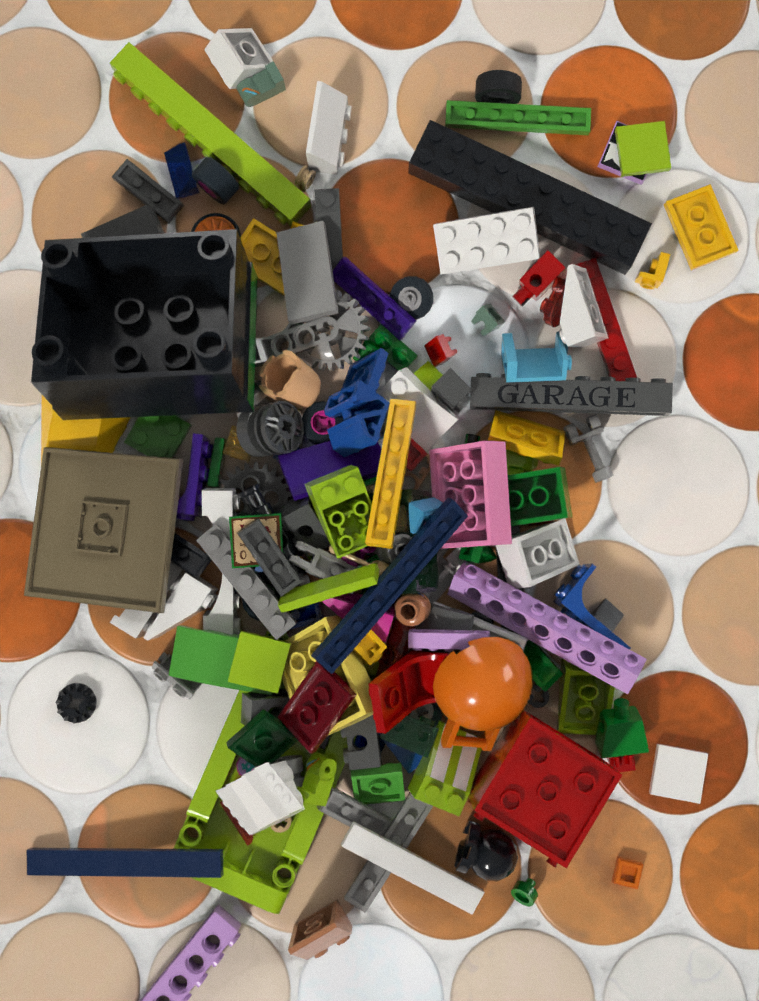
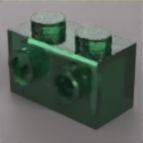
(413, 734)

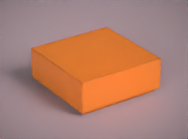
(627, 872)

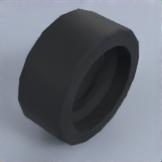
(498, 87)

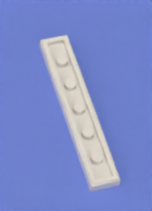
(412, 867)

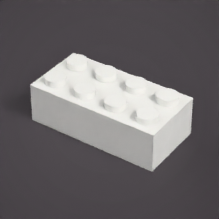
(487, 240)

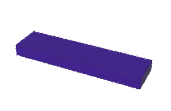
(373, 298)

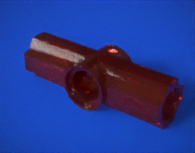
(396, 646)

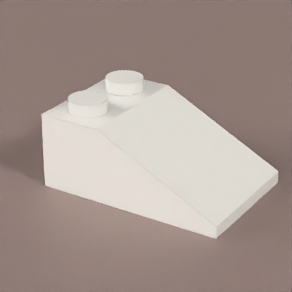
(580, 313)
(431, 415)
(538, 554)
(186, 601)

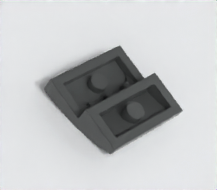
(446, 619)

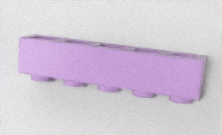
(443, 639)

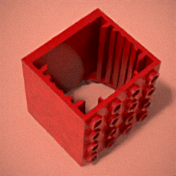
(542, 788)

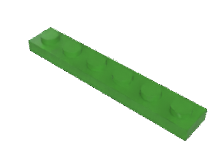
(518, 117)

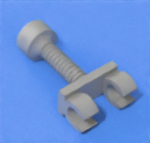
(601, 472)

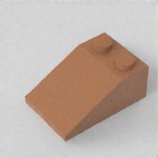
(320, 931)

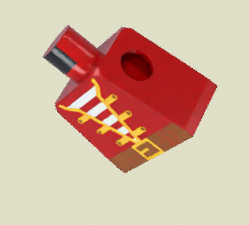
(544, 271)

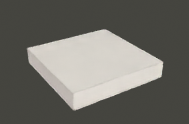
(678, 773)

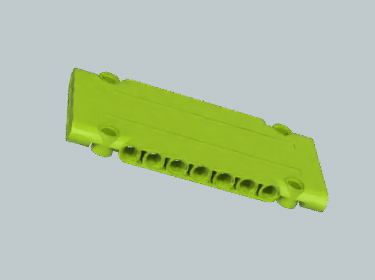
(253, 869)

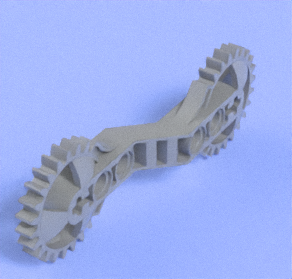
(319, 349)

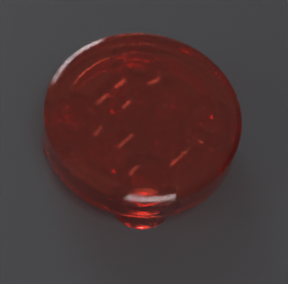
(553, 306)

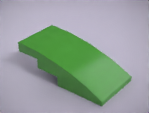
(205, 657)

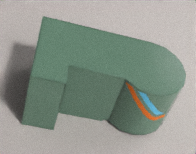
(261, 86)

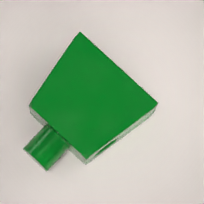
(620, 731)

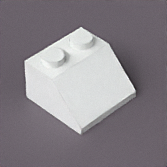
(237, 55)

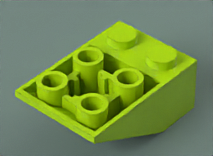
(342, 508)

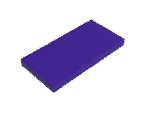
(321, 459)

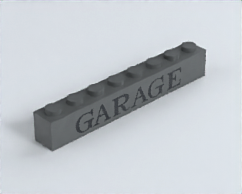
(573, 396)

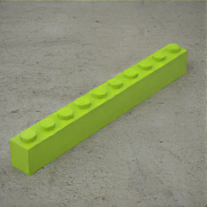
(209, 134)

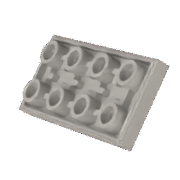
(307, 272)

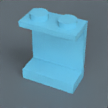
(535, 364)

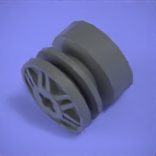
(270, 429)

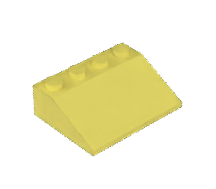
(351, 670)

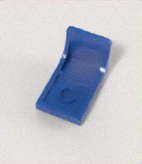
(571, 603)

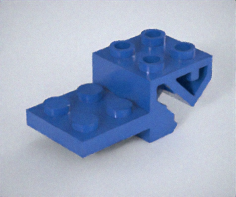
(359, 406)

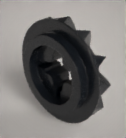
(86, 708)

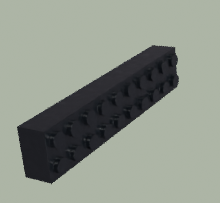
(505, 184)

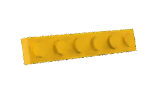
(391, 474)

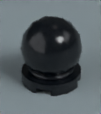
(487, 852)

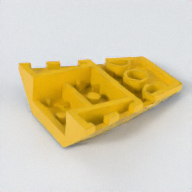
(80, 434)

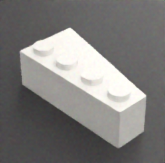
(138, 622)

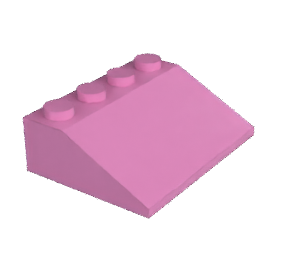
(478, 483)

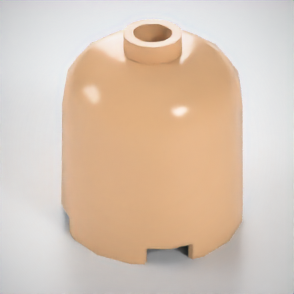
(290, 380)

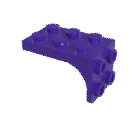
(191, 501)

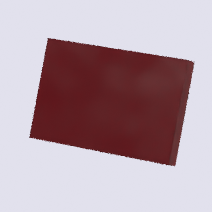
(316, 707)

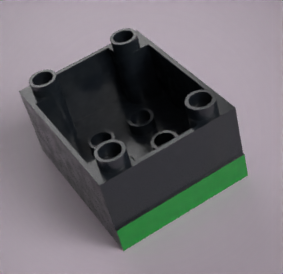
(146, 325)

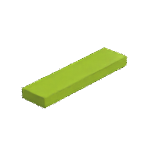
(329, 587)

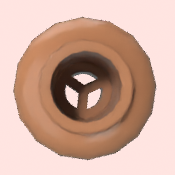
(412, 609)

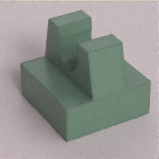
(490, 318)

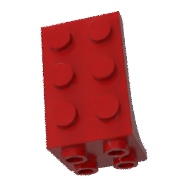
(404, 688)

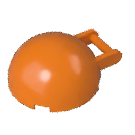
(482, 690)

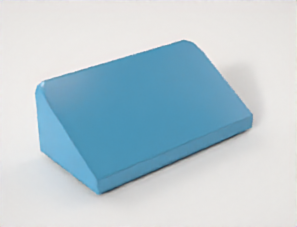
(421, 511)

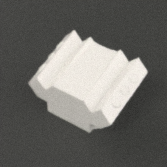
(263, 797)

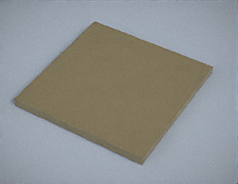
(104, 529)

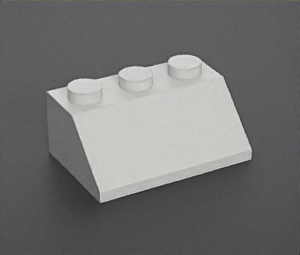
(327, 130)

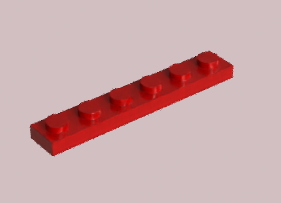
(613, 350)

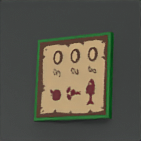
(240, 554)

